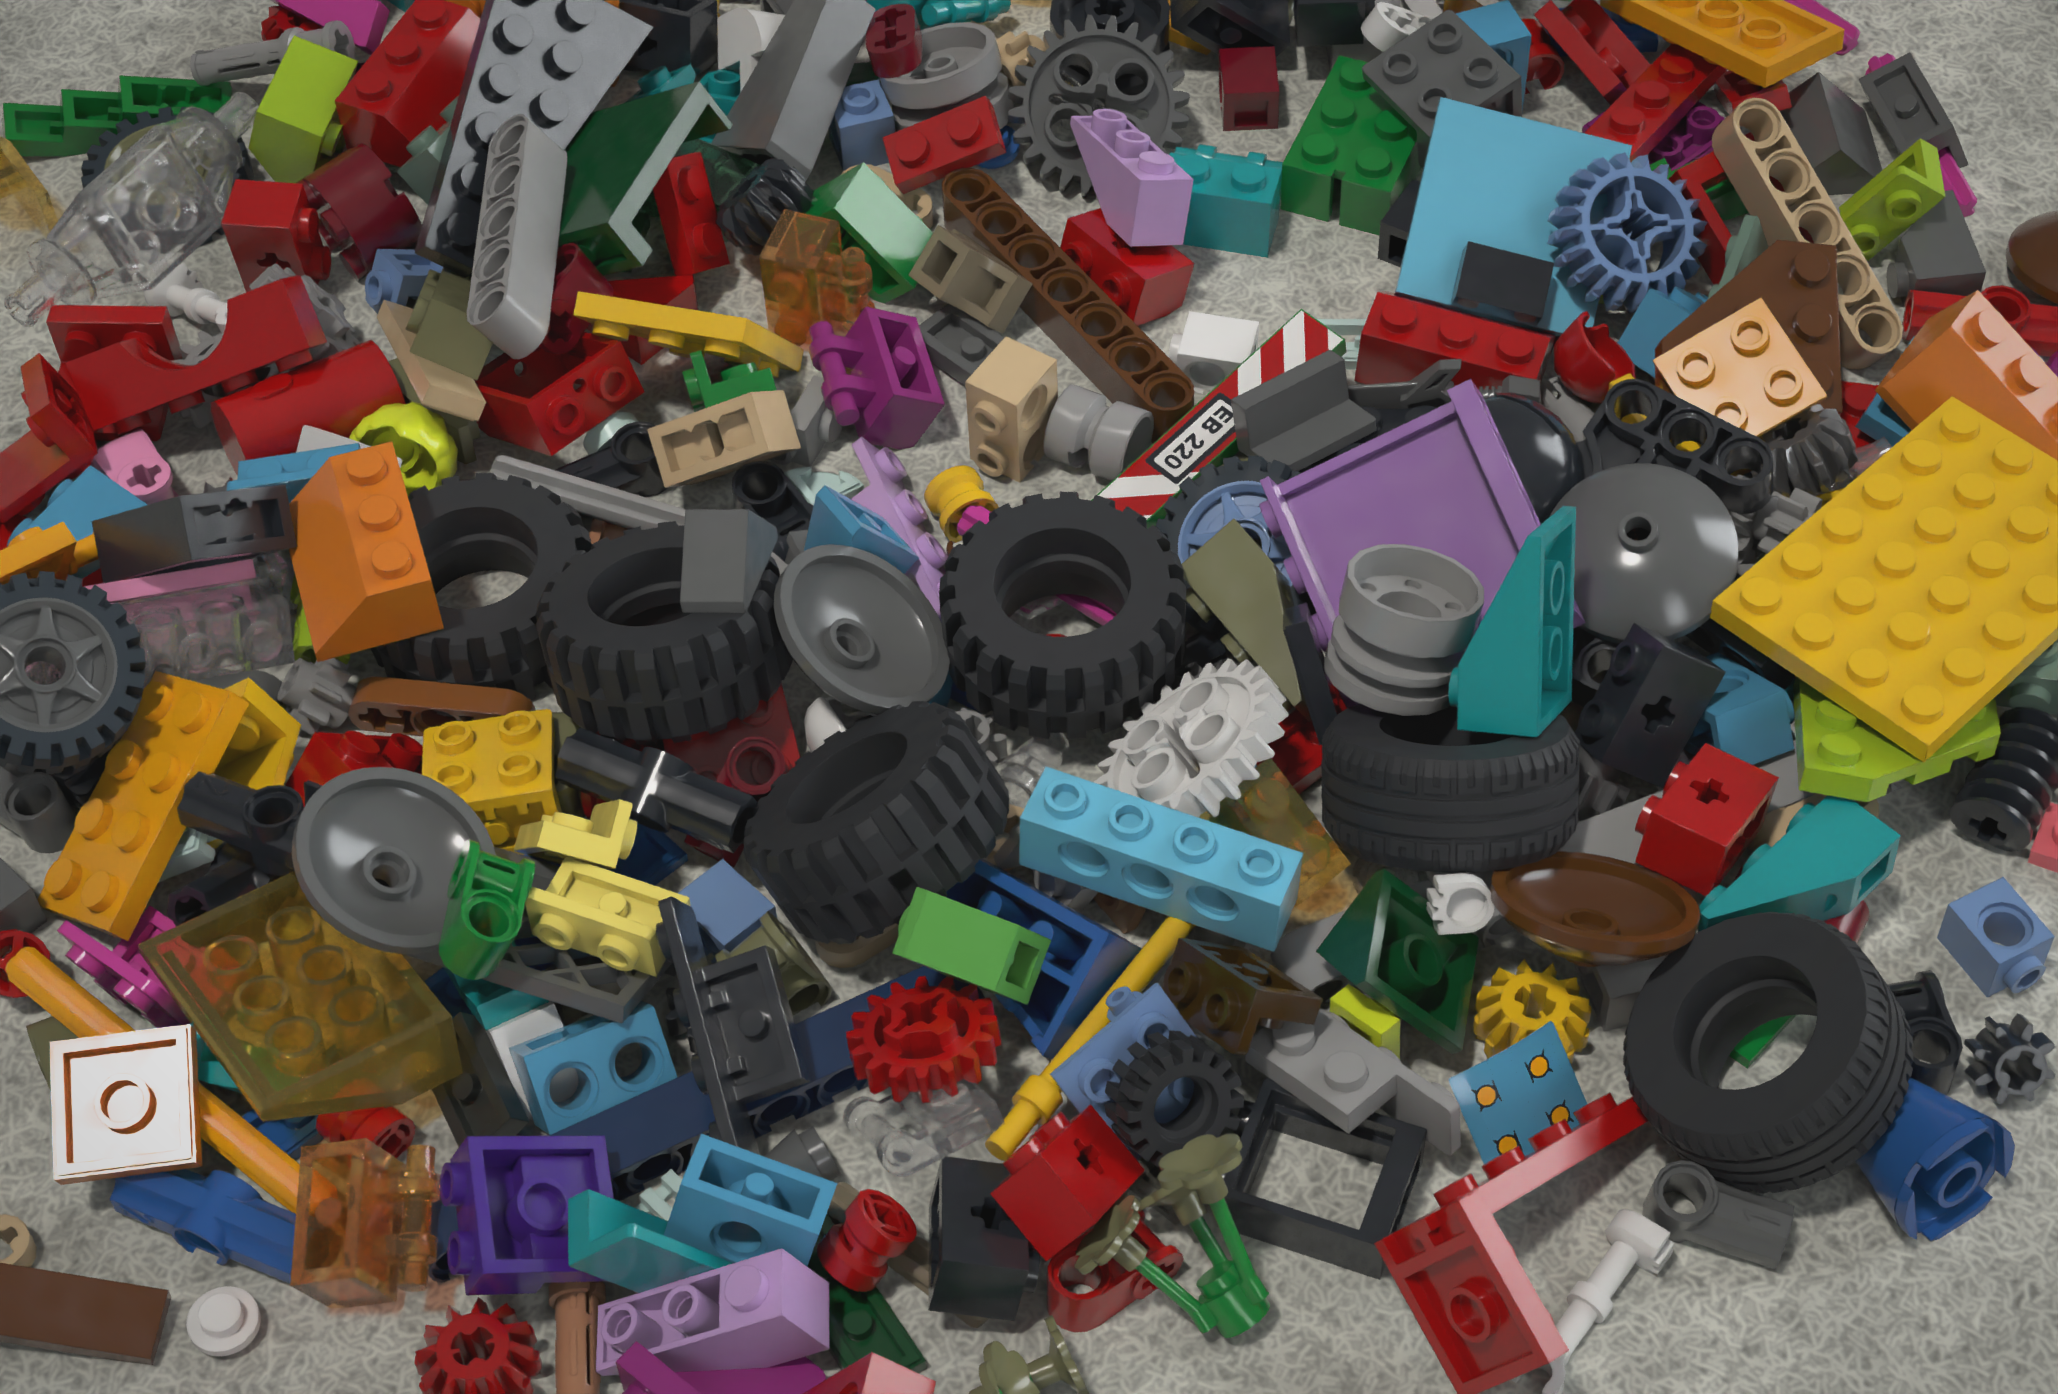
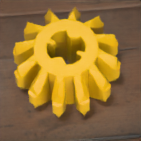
(1512, 998)

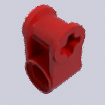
(1111, 1282)

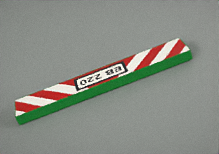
(1208, 429)

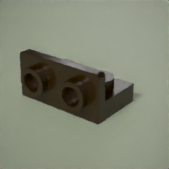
(1232, 991)

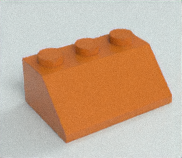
(1984, 364)
(360, 556)

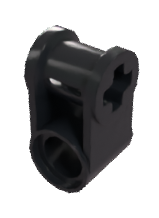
(772, 496)
(1931, 1030)

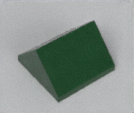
(1397, 958)

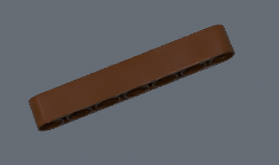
(1068, 302)

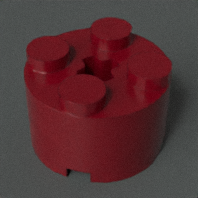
(360, 209)

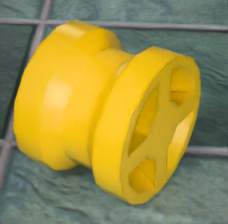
(952, 494)

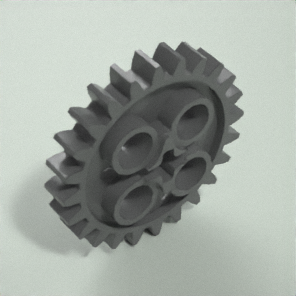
(1106, 58)

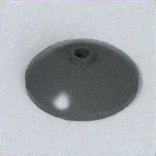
(1653, 581)
(860, 629)
(389, 829)

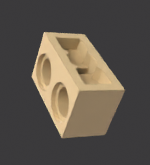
(1010, 408)
(724, 438)

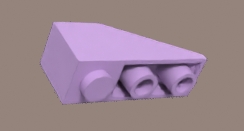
(1135, 182)
(723, 1318)

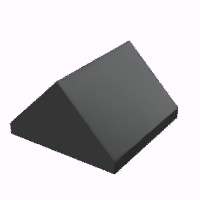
(1833, 135)

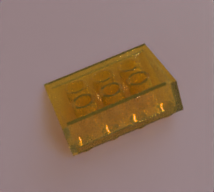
(303, 1009)

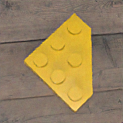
(689, 331)

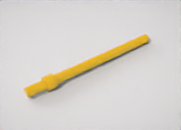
(1040, 1094)

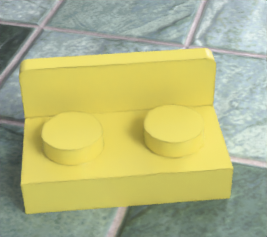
(592, 841)

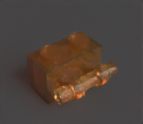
(811, 278)
(352, 1223)

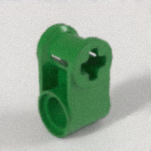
(483, 910)

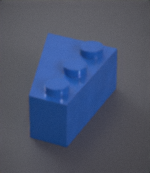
(1078, 965)

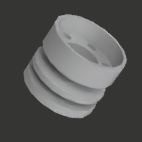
(1402, 628)

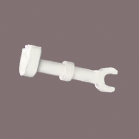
(186, 295)
(1458, 902)
(1633, 1242)

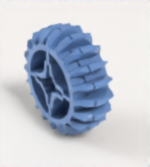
(1647, 209)

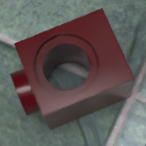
(1248, 88)

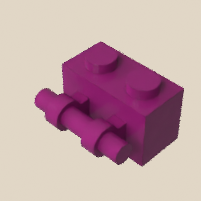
(878, 377)

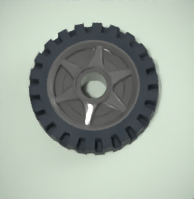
(98, 667)

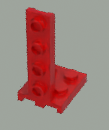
(1465, 1273)

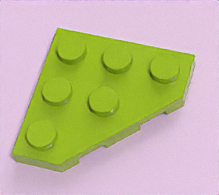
(1855, 762)

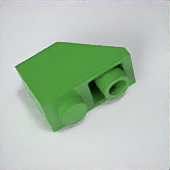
(971, 945)

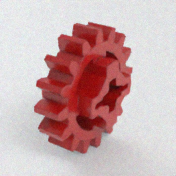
(923, 1039)

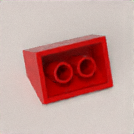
(408, 79)
(1411, 335)

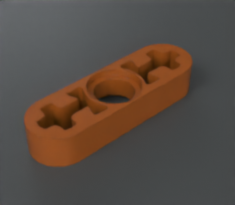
(409, 705)

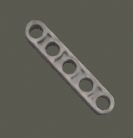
(517, 237)

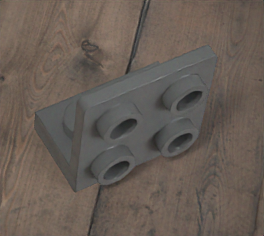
(1444, 62)

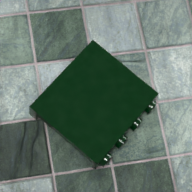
(617, 164)

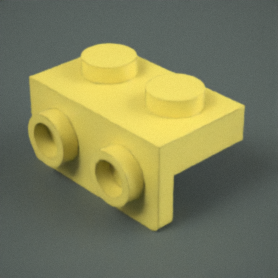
(600, 916)

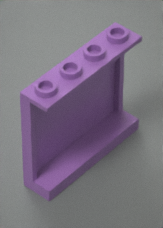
(1424, 485)

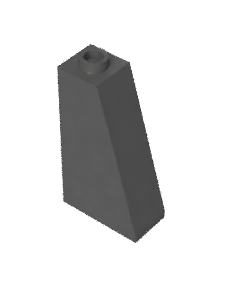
(797, 84)

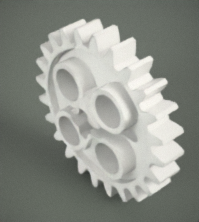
(1217, 718)

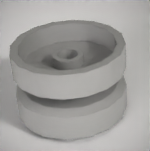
(955, 68)

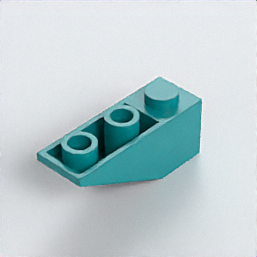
(1817, 869)

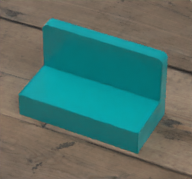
(628, 1245)

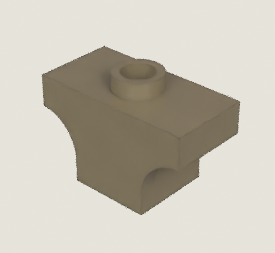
(970, 278)

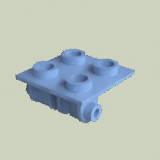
(1131, 1020)

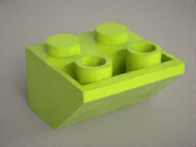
(298, 114)

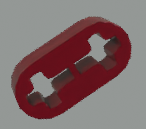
(894, 41)

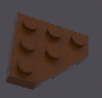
(1802, 294)

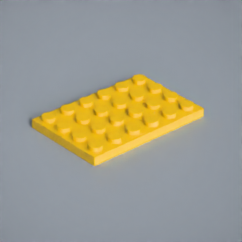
(1915, 581)

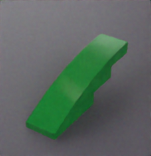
(88, 114)

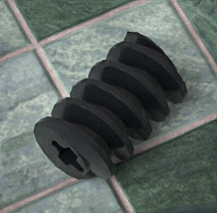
(2014, 787)

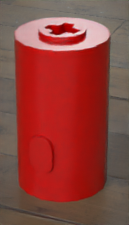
(322, 394)

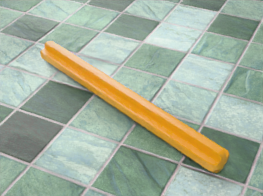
(219, 1123)

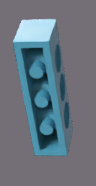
(1160, 858)

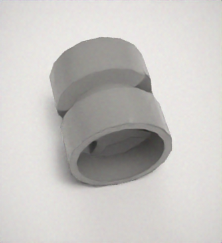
(1091, 432)

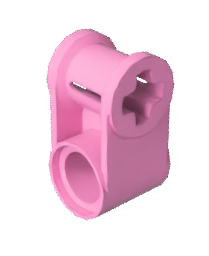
(136, 467)

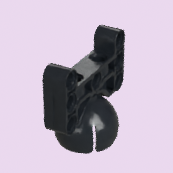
(1554, 463)

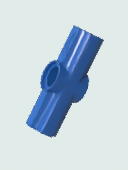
(212, 1214)

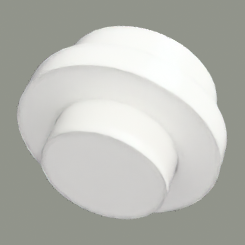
(223, 1321)

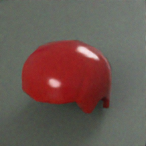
(1589, 360)

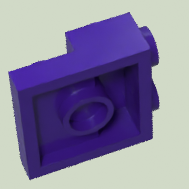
(515, 1208)

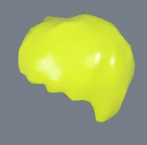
(418, 439)

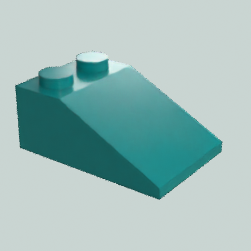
(1522, 653)

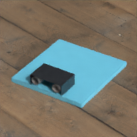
(1485, 214)

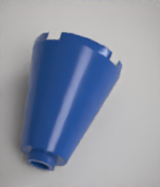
(1936, 1162)

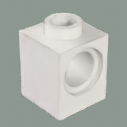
(1212, 347)

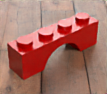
(261, 329)

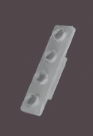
(1353, 1078)

